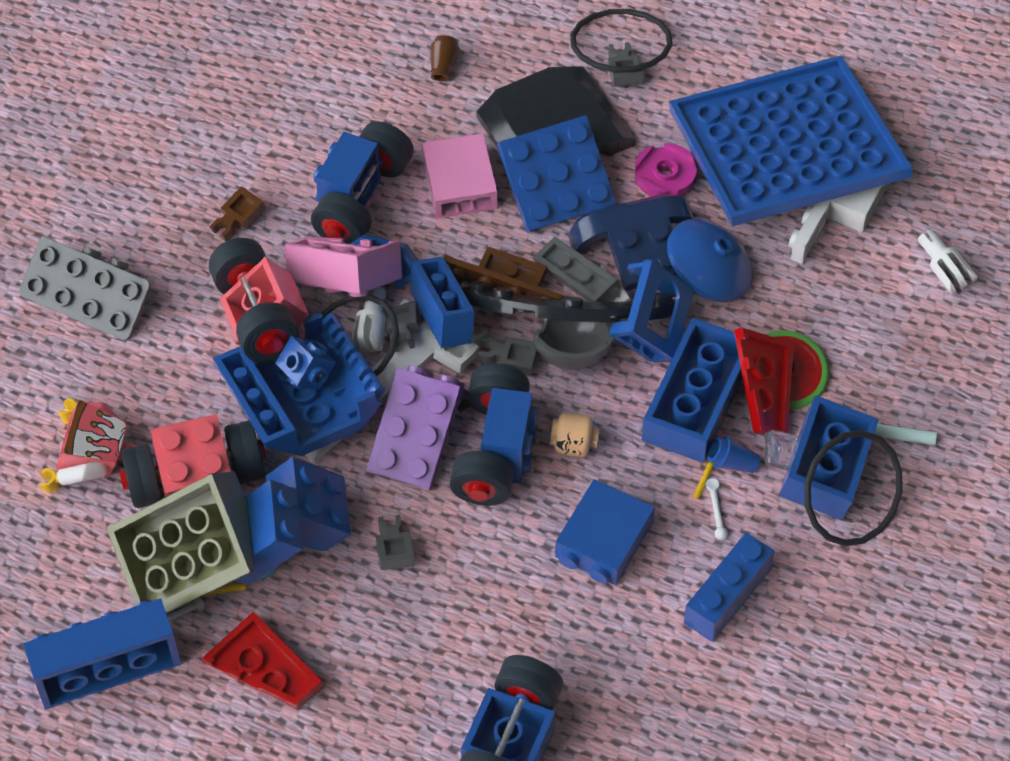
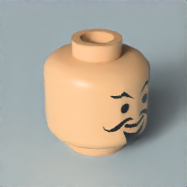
(573, 435)

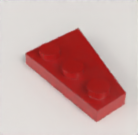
(767, 379)
(264, 662)

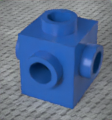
(305, 363)

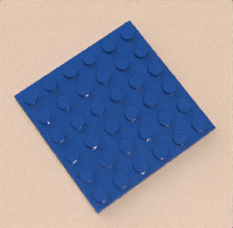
(789, 140)

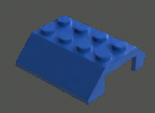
(305, 418)

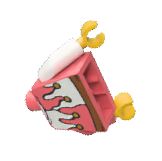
(89, 445)

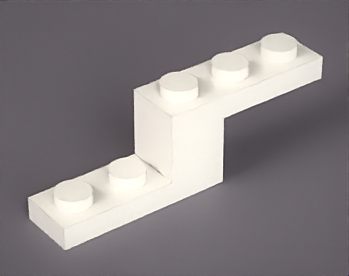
(849, 210)

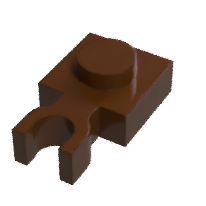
(239, 210)

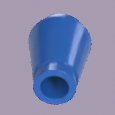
(731, 455)

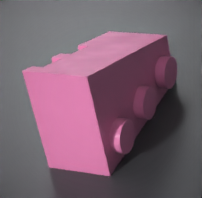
(343, 266)

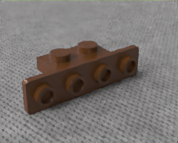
(505, 271)

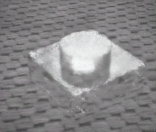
(779, 448)

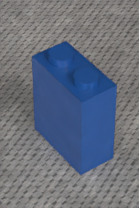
(273, 527)
(604, 533)

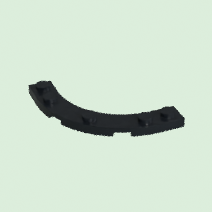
(571, 309)

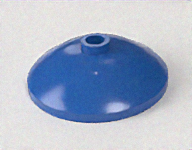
(710, 260)

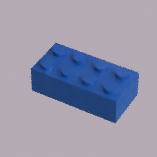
(695, 392)
(102, 653)

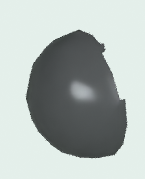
(573, 343)

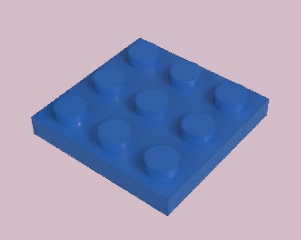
(556, 173)

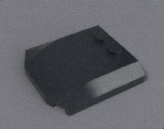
(550, 99)

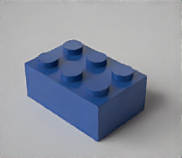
(842, 465)

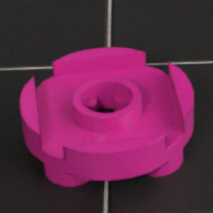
(670, 156)

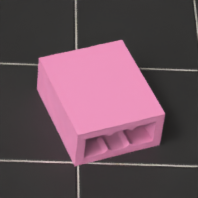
(459, 175)

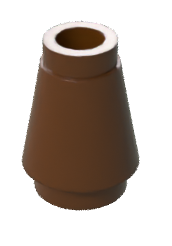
(443, 57)

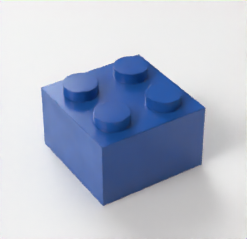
(320, 502)

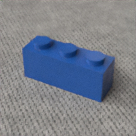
(442, 302)
(729, 587)

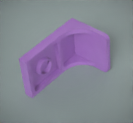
(415, 426)

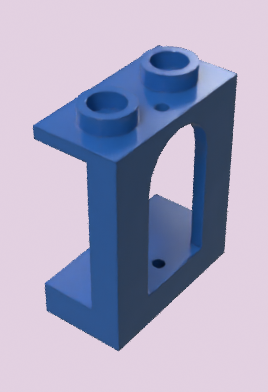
(635, 332)

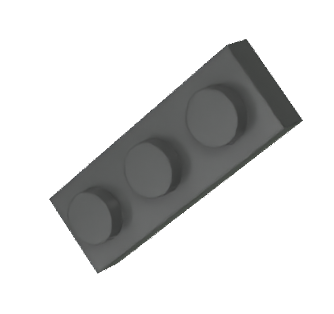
(577, 271)

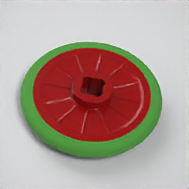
(809, 368)

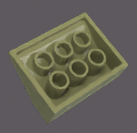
(186, 542)

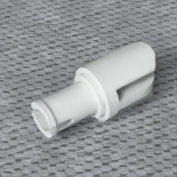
(945, 259)
(370, 324)

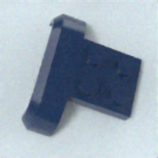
(634, 232)

